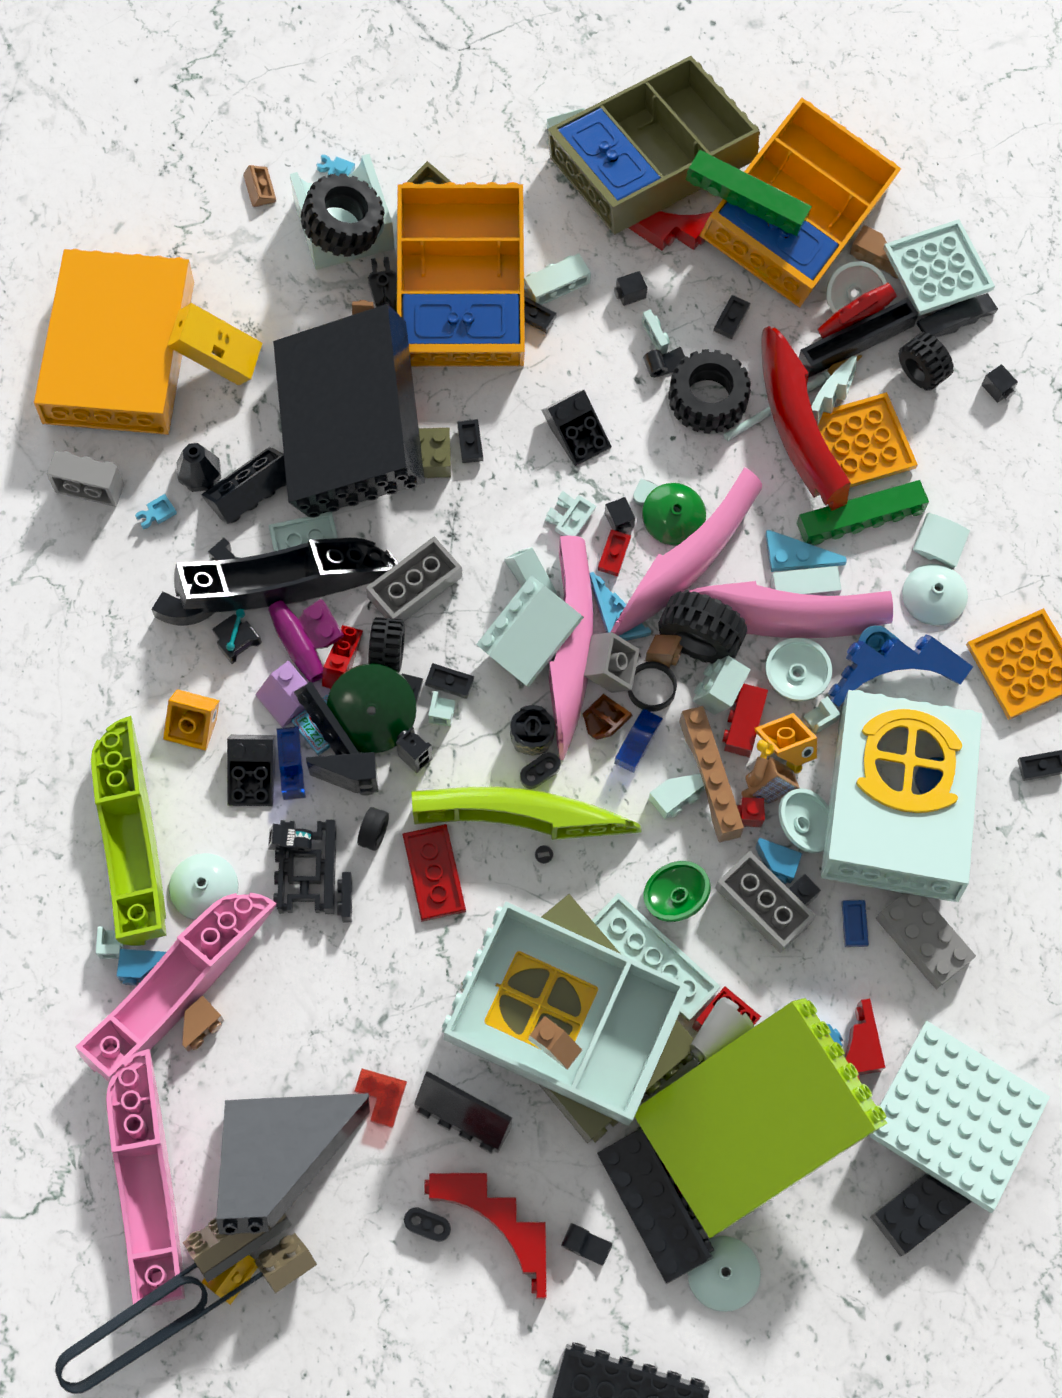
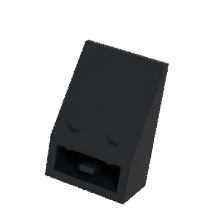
(577, 427)
(250, 770)

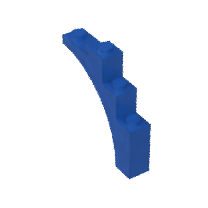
(896, 655)

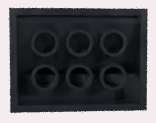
(463, 1113)

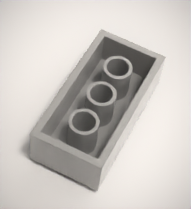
(414, 581)
(765, 902)
(925, 938)

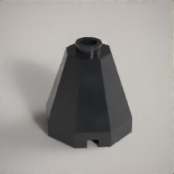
(198, 468)

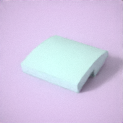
(941, 540)

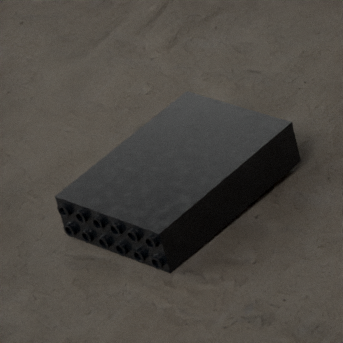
(348, 412)

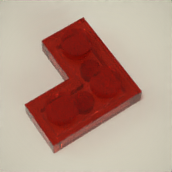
(388, 1093)

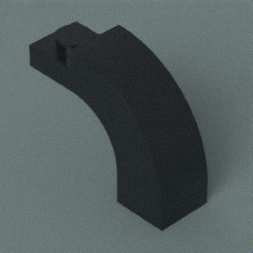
(170, 610)

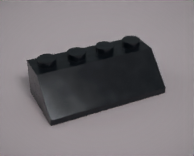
(247, 486)

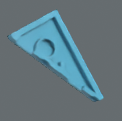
(792, 554)
(611, 607)

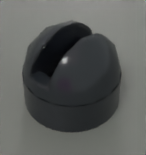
(542, 849)

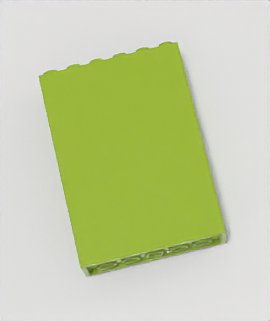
(759, 1116)

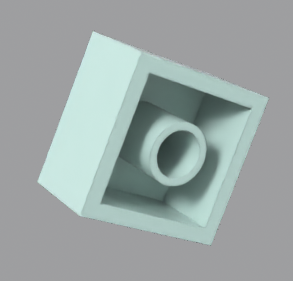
(720, 684)

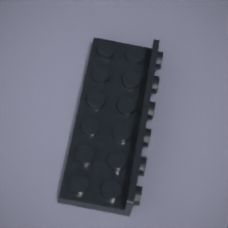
(656, 1206)
(600, 1376)

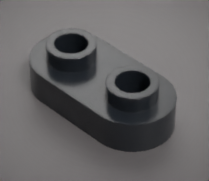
(539, 771)
(427, 1224)

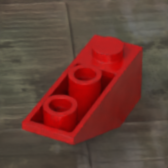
(341, 655)

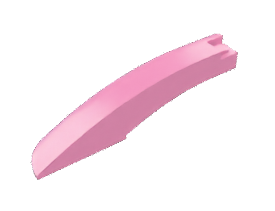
(691, 558)
(802, 615)
(567, 670)
(175, 982)
(143, 1178)

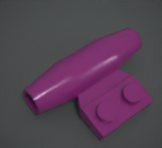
(305, 635)

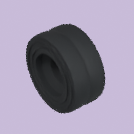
(373, 828)

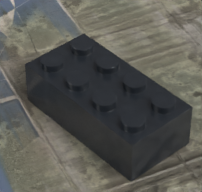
(918, 1212)

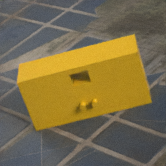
(214, 344)

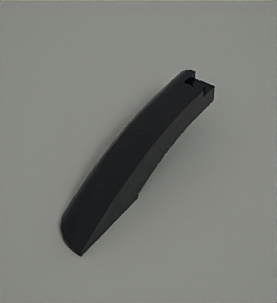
(281, 575)

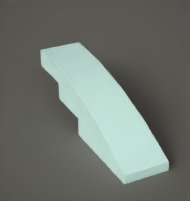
(834, 388)

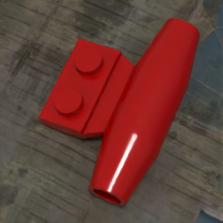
(858, 309)

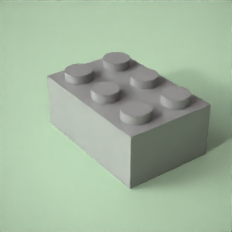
(85, 478)

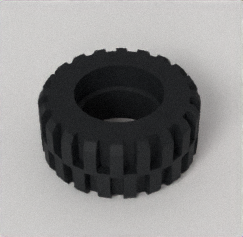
(349, 195)
(716, 368)
(705, 626)

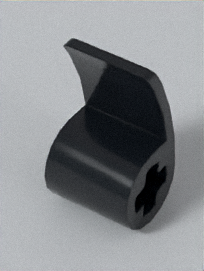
(662, 364)
(586, 1244)

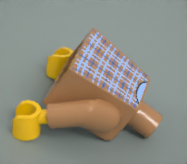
(769, 777)

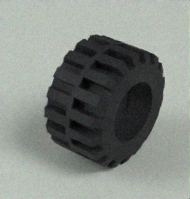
(926, 361)
(387, 642)

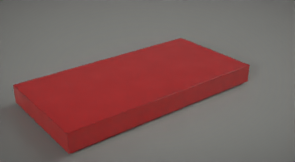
(434, 872)

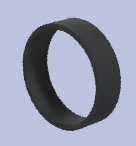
(656, 665)

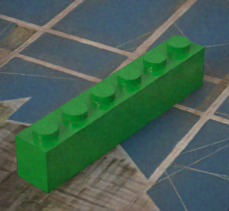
(748, 193)
(863, 512)

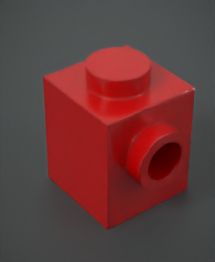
(752, 811)

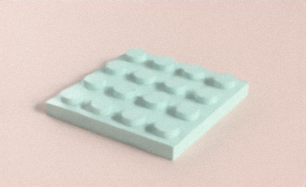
(938, 267)

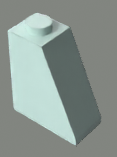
(526, 563)

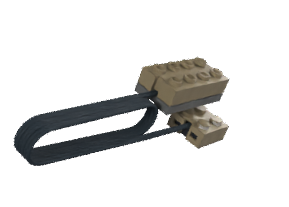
(212, 1255)

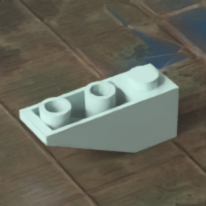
(676, 793)

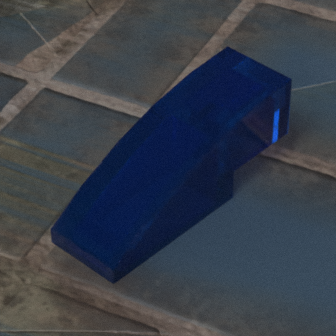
(638, 740)
(291, 763)

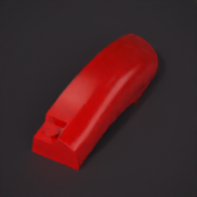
(793, 416)

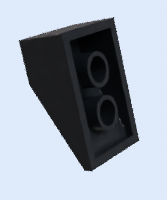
(348, 771)

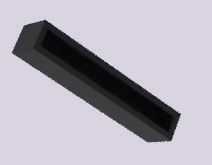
(858, 337)

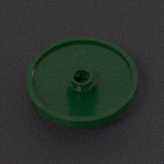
(378, 688)

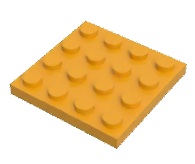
(867, 440)
(1021, 663)

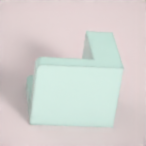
(441, 710)
(822, 716)
(107, 945)

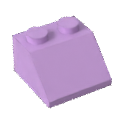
(279, 696)

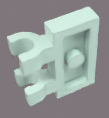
(574, 519)

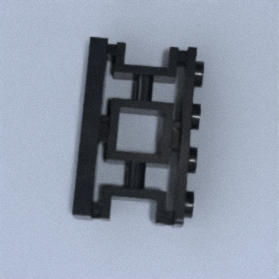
(323, 867)

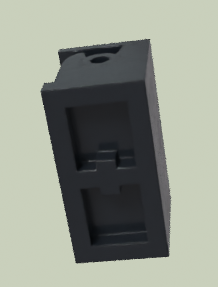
(413, 750)

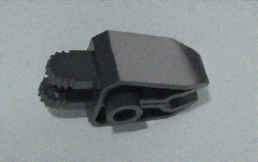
(381, 283)

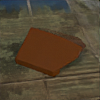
(605, 717)

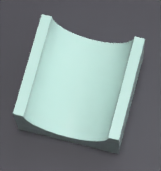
(385, 238)

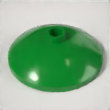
(665, 523)
(673, 883)

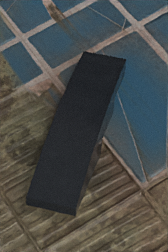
(957, 315)

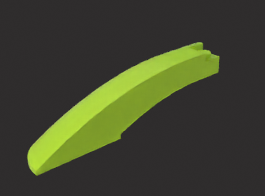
(518, 807)
(128, 835)

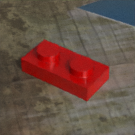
(614, 553)

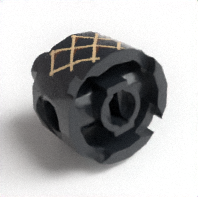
(532, 730)

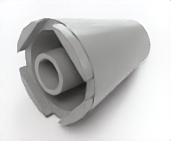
(719, 1029)

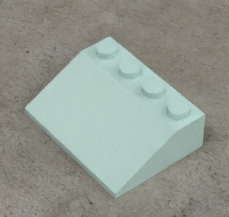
(530, 631)

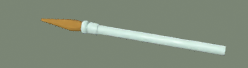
(817, 382)

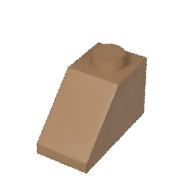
(555, 1042)

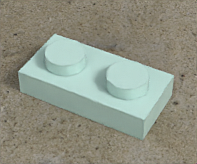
(652, 326)

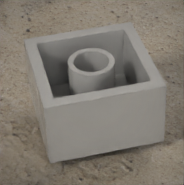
(611, 662)

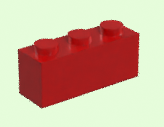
(744, 720)

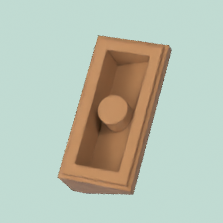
(259, 185)

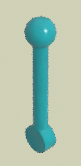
(240, 614)

